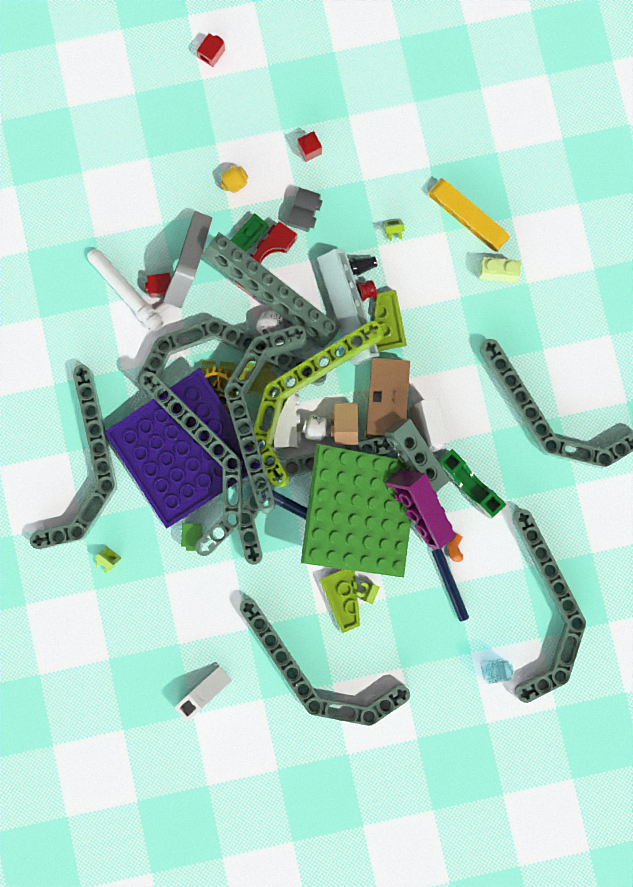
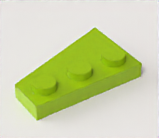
(390, 319)
(341, 596)

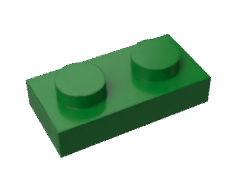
(250, 232)

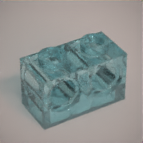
(496, 671)

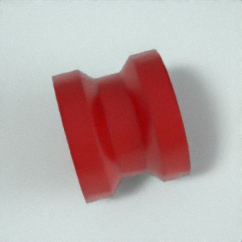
(367, 290)

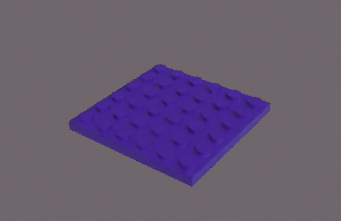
(167, 460)

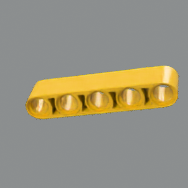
(468, 215)

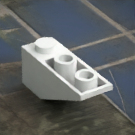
(286, 431)
(203, 694)

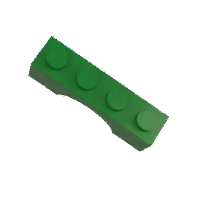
(466, 480)

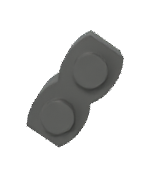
(304, 210)

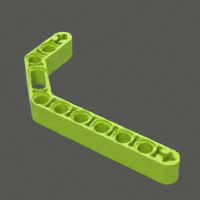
(301, 382)

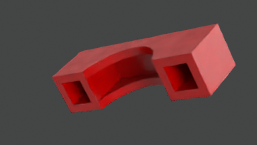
(279, 240)

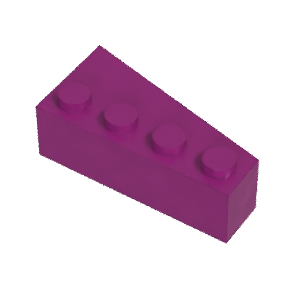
(422, 506)

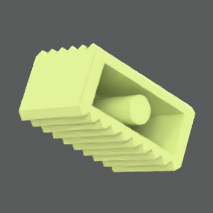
(500, 270)

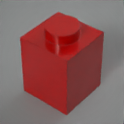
(211, 49)
(309, 146)
(157, 284)

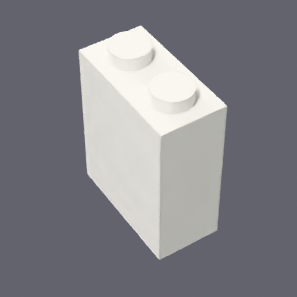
(430, 423)

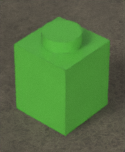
(190, 535)

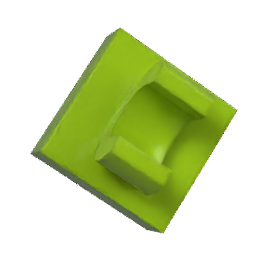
(392, 227)
(107, 558)
(369, 593)

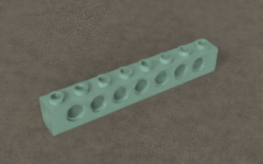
(270, 290)

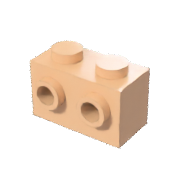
(345, 423)

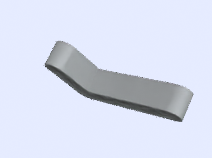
(188, 260)

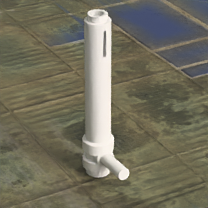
(144, 311)

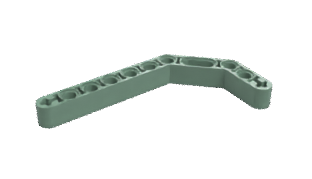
(220, 335)
(238, 401)
(539, 419)
(209, 446)
(97, 459)
(302, 469)
(558, 599)
(312, 695)

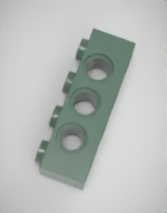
(396, 437)

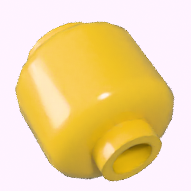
(234, 178)

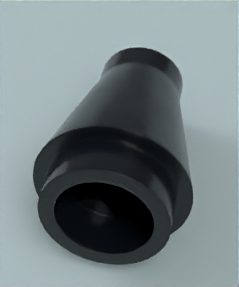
(362, 264)

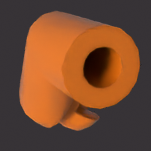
(453, 548)

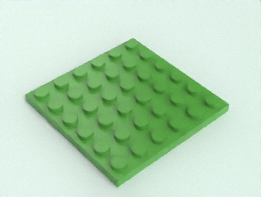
(354, 515)

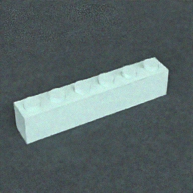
(345, 299)

